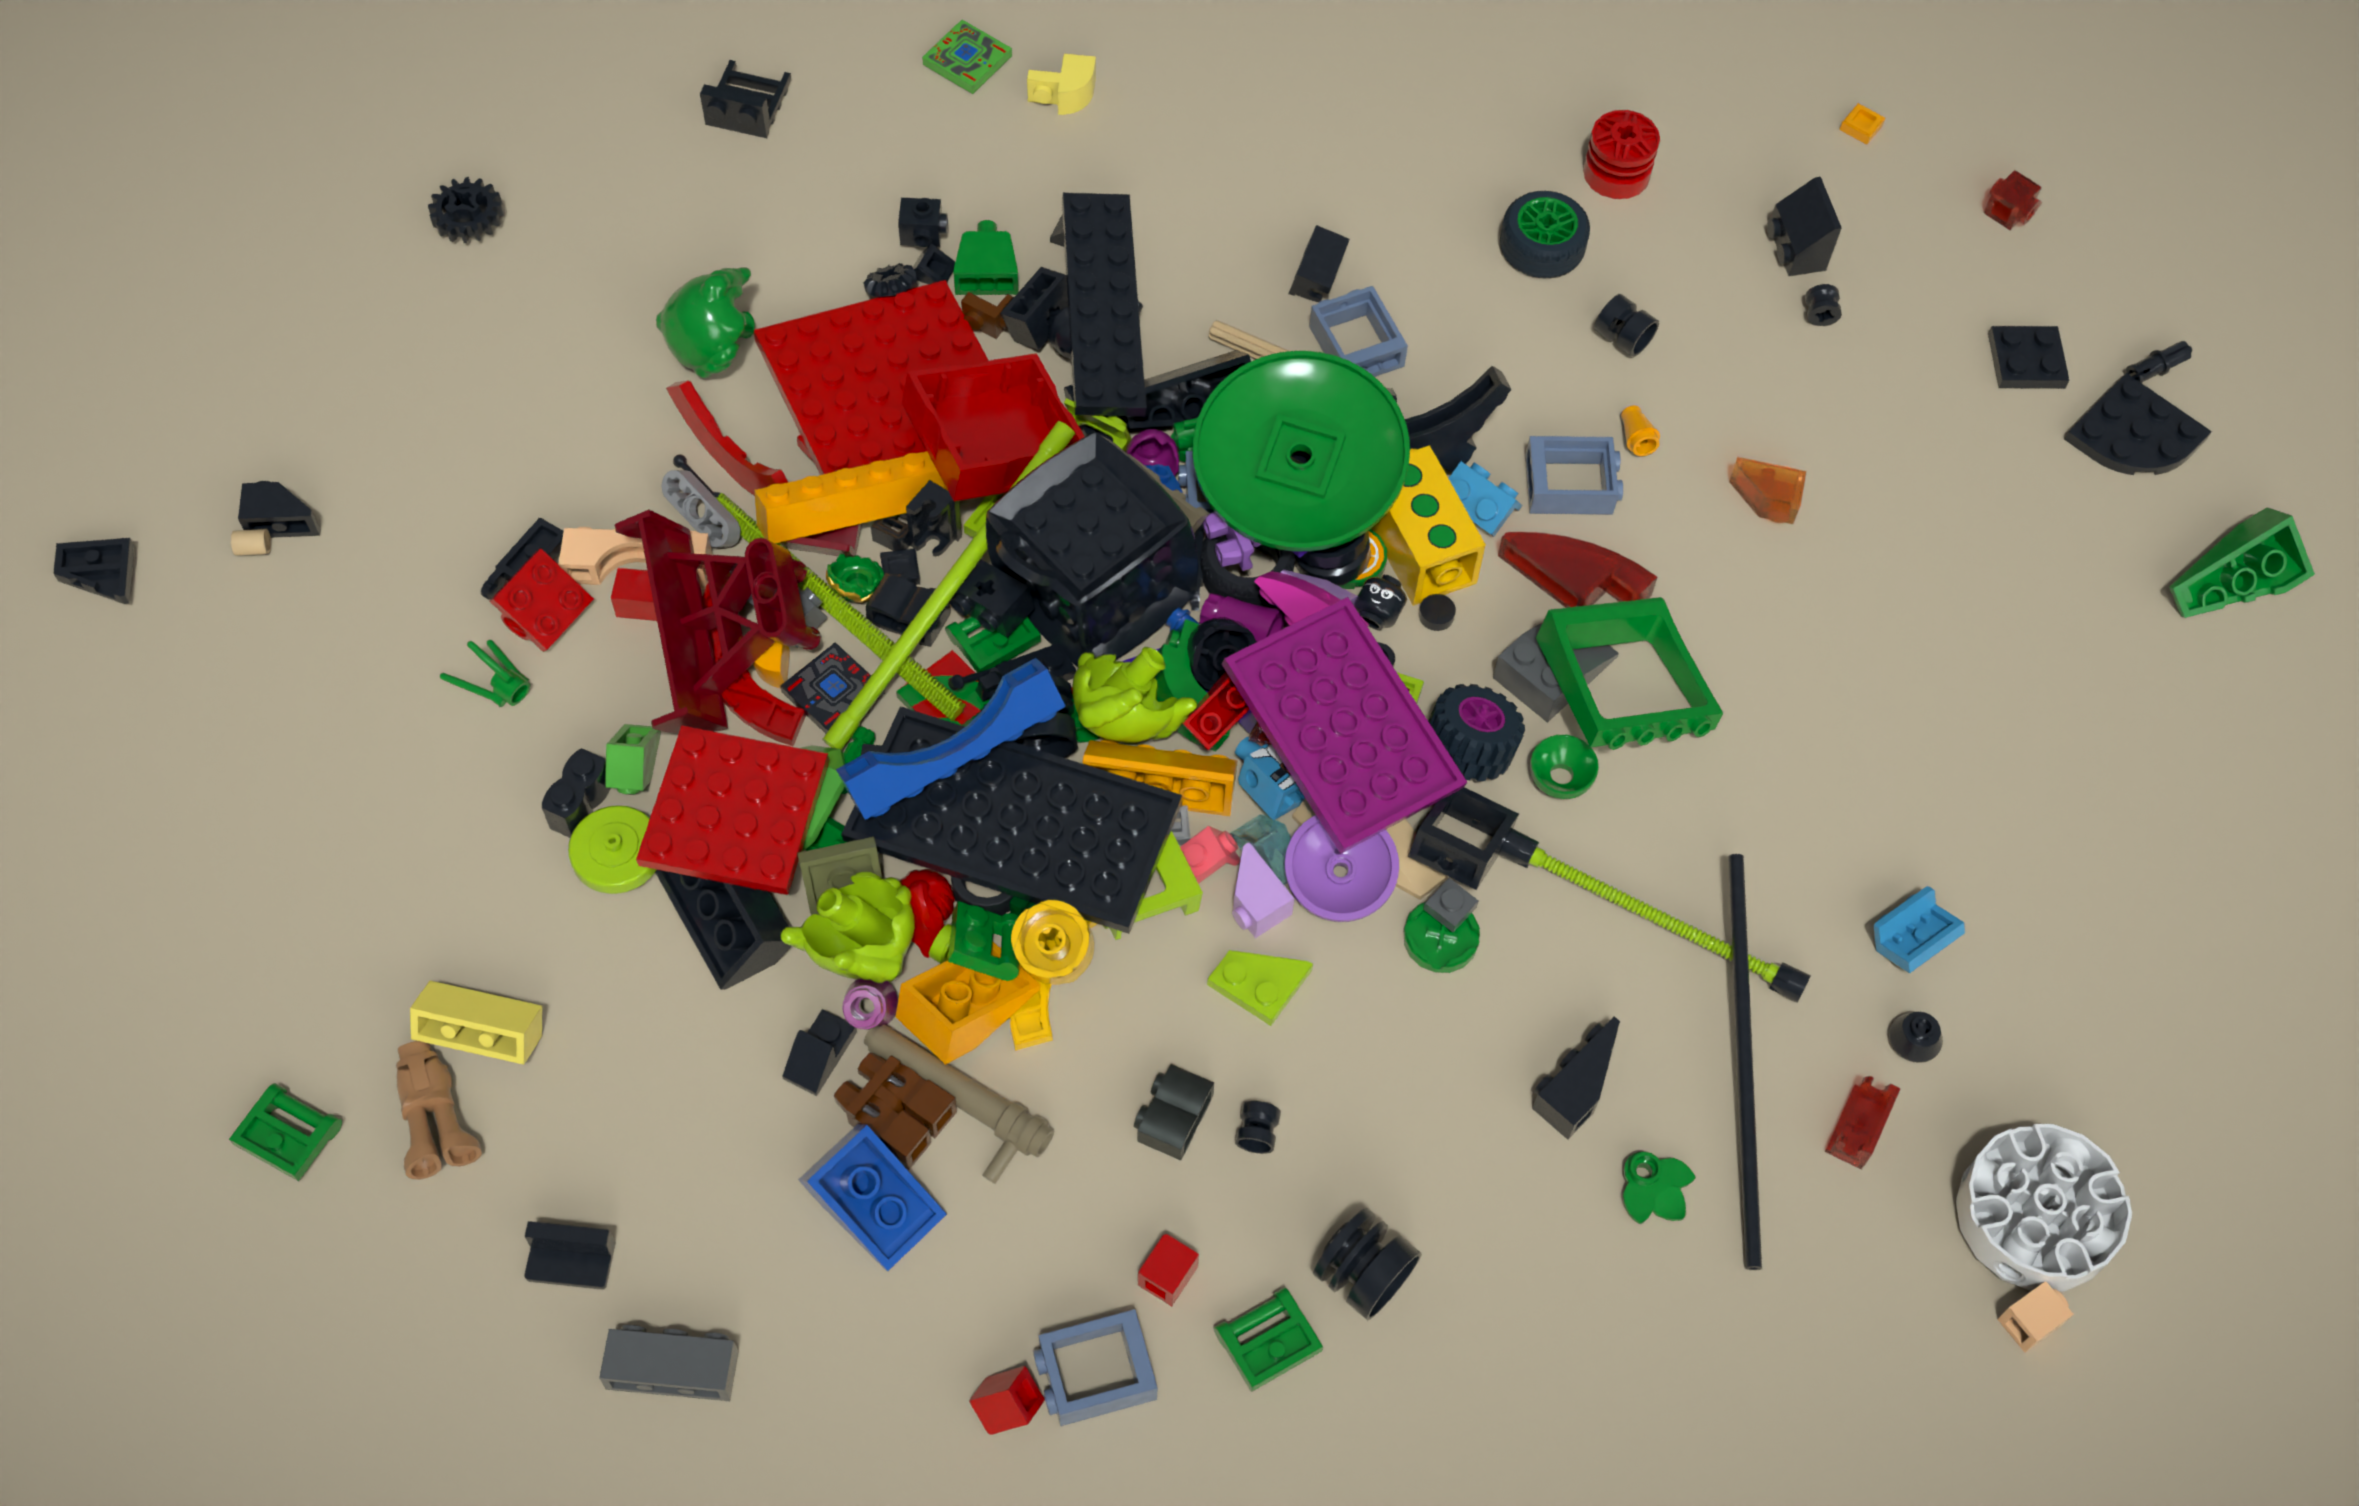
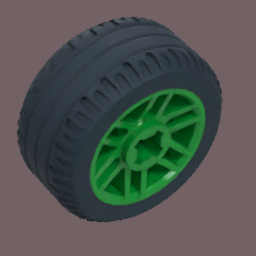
(1544, 234)

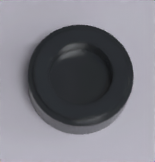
(1437, 612)

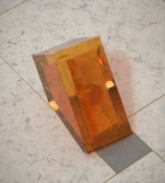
(1769, 489)

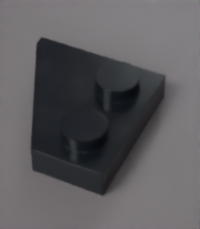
(97, 567)

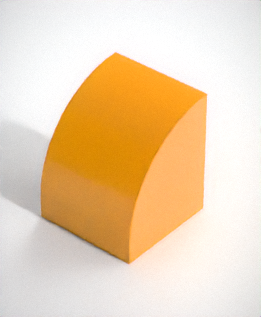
(773, 664)

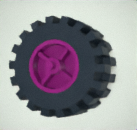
(1478, 730)

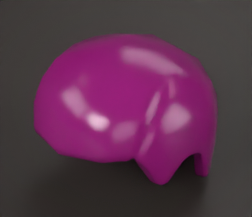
(1154, 448)

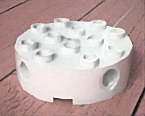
(2043, 1207)

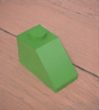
(631, 758)

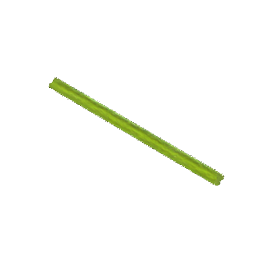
(857, 624)

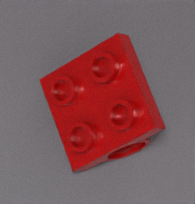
(540, 601)

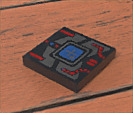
(826, 686)

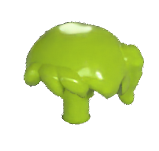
(1121, 698)
(859, 929)

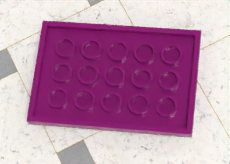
(1344, 724)

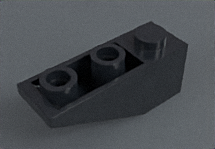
(1576, 1090)

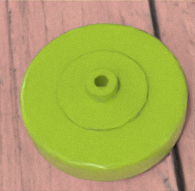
(606, 849)

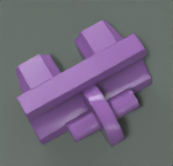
(1235, 549)

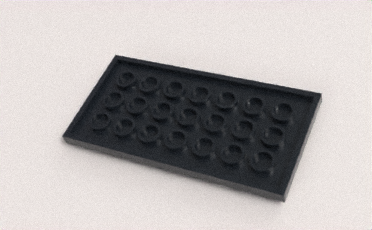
(1027, 825)

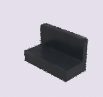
(569, 1255)

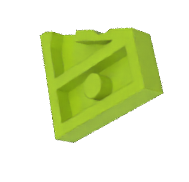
(1259, 982)

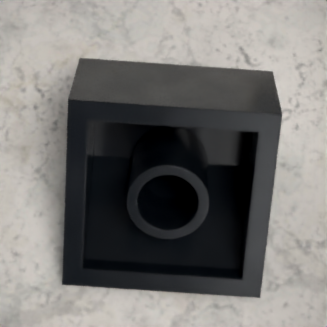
(1805, 229)

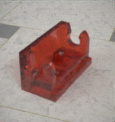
(1862, 1122)

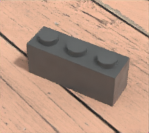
(669, 1363)

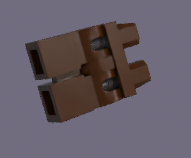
(882, 1106)

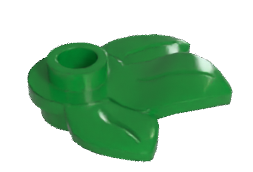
(1660, 1191)

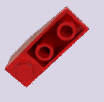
(1216, 712)

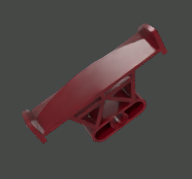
(685, 623)

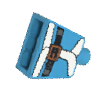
(1267, 779)

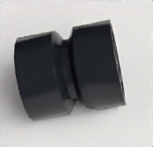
(1623, 322)

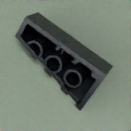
(1183, 391)

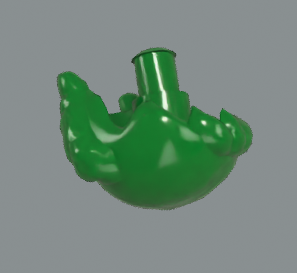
(704, 323)

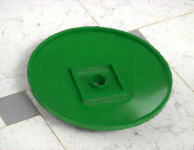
(1309, 406)

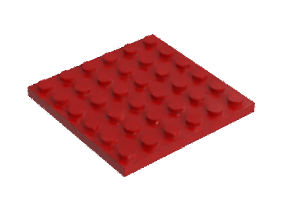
(850, 367)

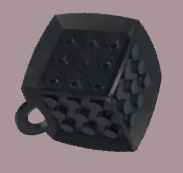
(1095, 547)

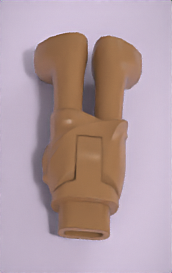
(424, 1088)

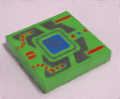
(967, 56)

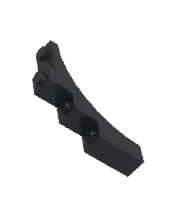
(1453, 423)

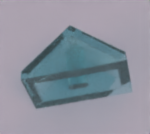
(1269, 839)

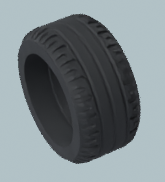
(1225, 583)

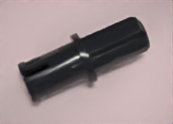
(2160, 361)

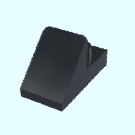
(818, 1052)

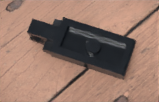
(1051, 657)

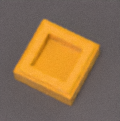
(1862, 123)

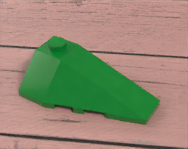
(2249, 562)

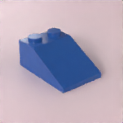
(872, 1196)

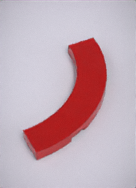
(721, 448)
(755, 705)

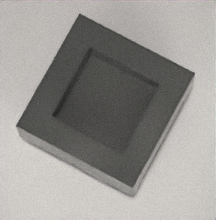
(1451, 905)

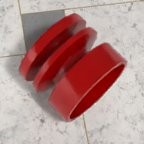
(1621, 154)

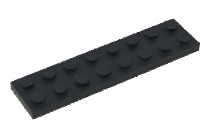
(1103, 305)

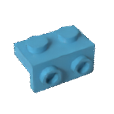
(1484, 501)
(1916, 930)

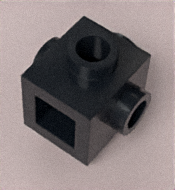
(921, 222)

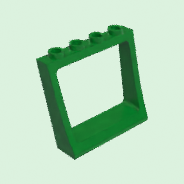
(1617, 624)

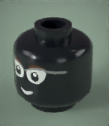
(1381, 601)

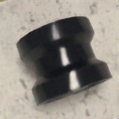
(1823, 305)

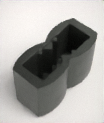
(1174, 1112)

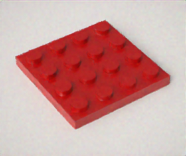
(733, 810)

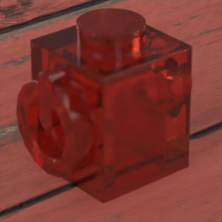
(2013, 200)

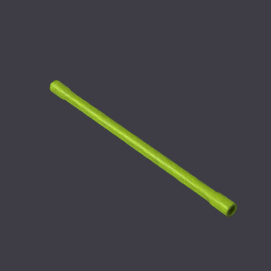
(850, 719)

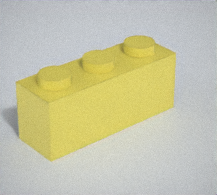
(476, 1022)

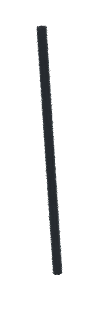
(1745, 1073)

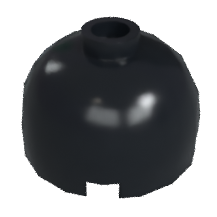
(1212, 643)

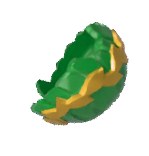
(854, 577)

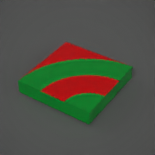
(942, 670)

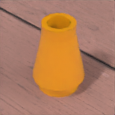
(1640, 433)

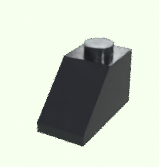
(276, 509)

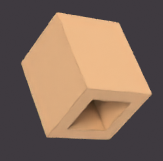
(2036, 1316)

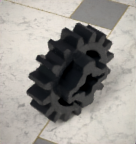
(463, 210)

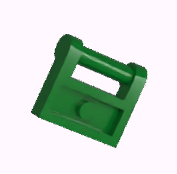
(991, 648)
(972, 941)
(280, 1143)
(1274, 1350)

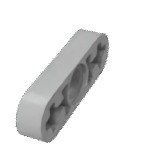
(714, 510)

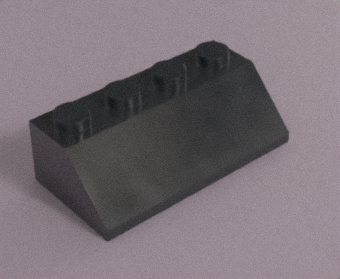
(730, 925)

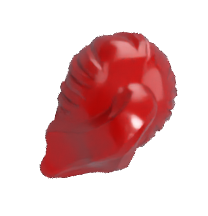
(931, 904)

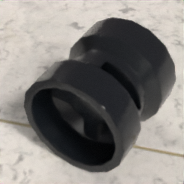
(1258, 1127)

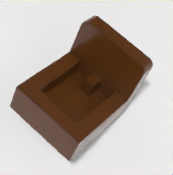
(984, 315)

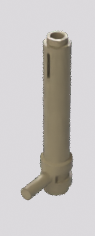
(1008, 1120)

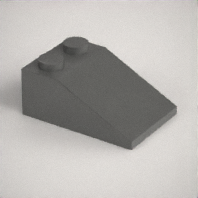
(1529, 677)

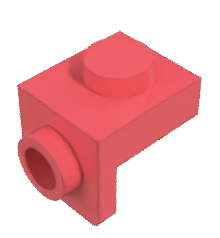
(1209, 852)

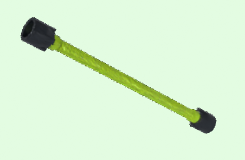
(1524, 851)

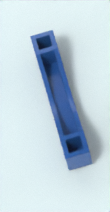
(1019, 702)

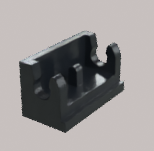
(1319, 264)
(933, 516)

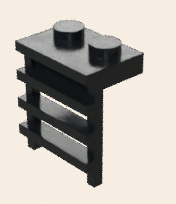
(742, 108)

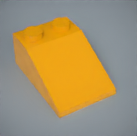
(959, 1007)

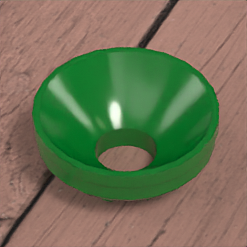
(1565, 753)

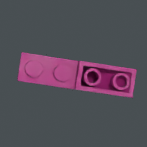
(1294, 595)

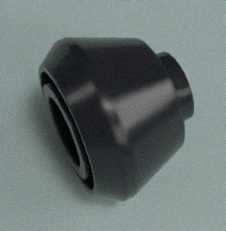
(1916, 1036)

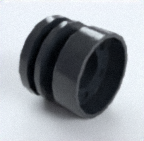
(1058, 734)
(1366, 1263)

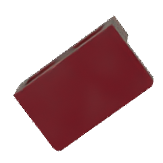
(830, 543)

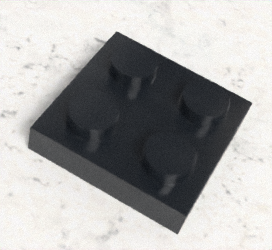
(2028, 357)

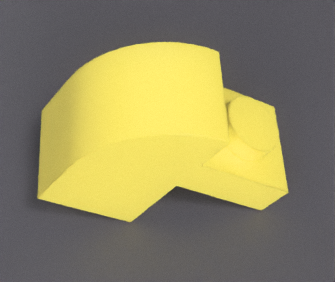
(1069, 89)

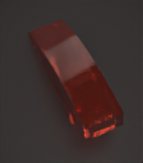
(1575, 569)

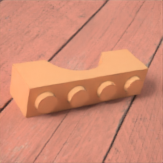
(593, 553)

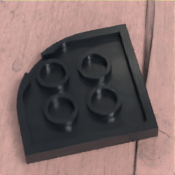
(2137, 431)

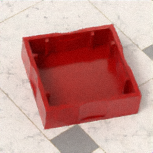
(984, 420)

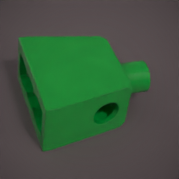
(986, 262)

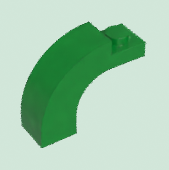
(1177, 676)

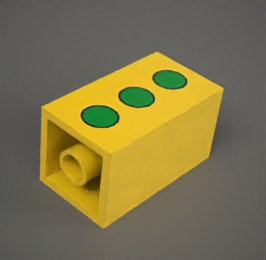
(1430, 533)

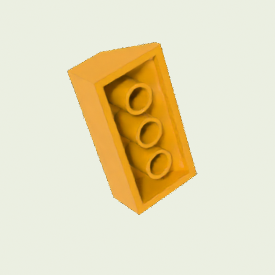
(1202, 780)

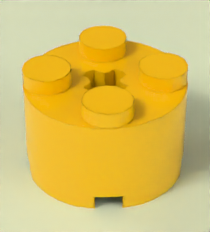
(1044, 922)

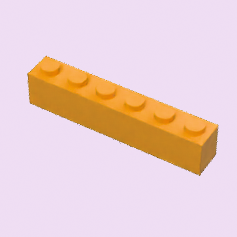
(842, 497)

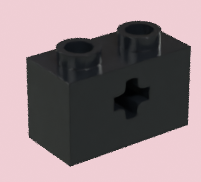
(1035, 307)
(993, 599)

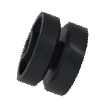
(1338, 563)

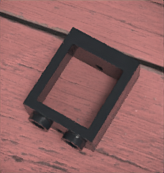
(1469, 862)

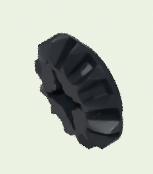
(890, 280)

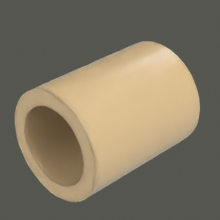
(250, 542)

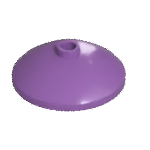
(1365, 888)

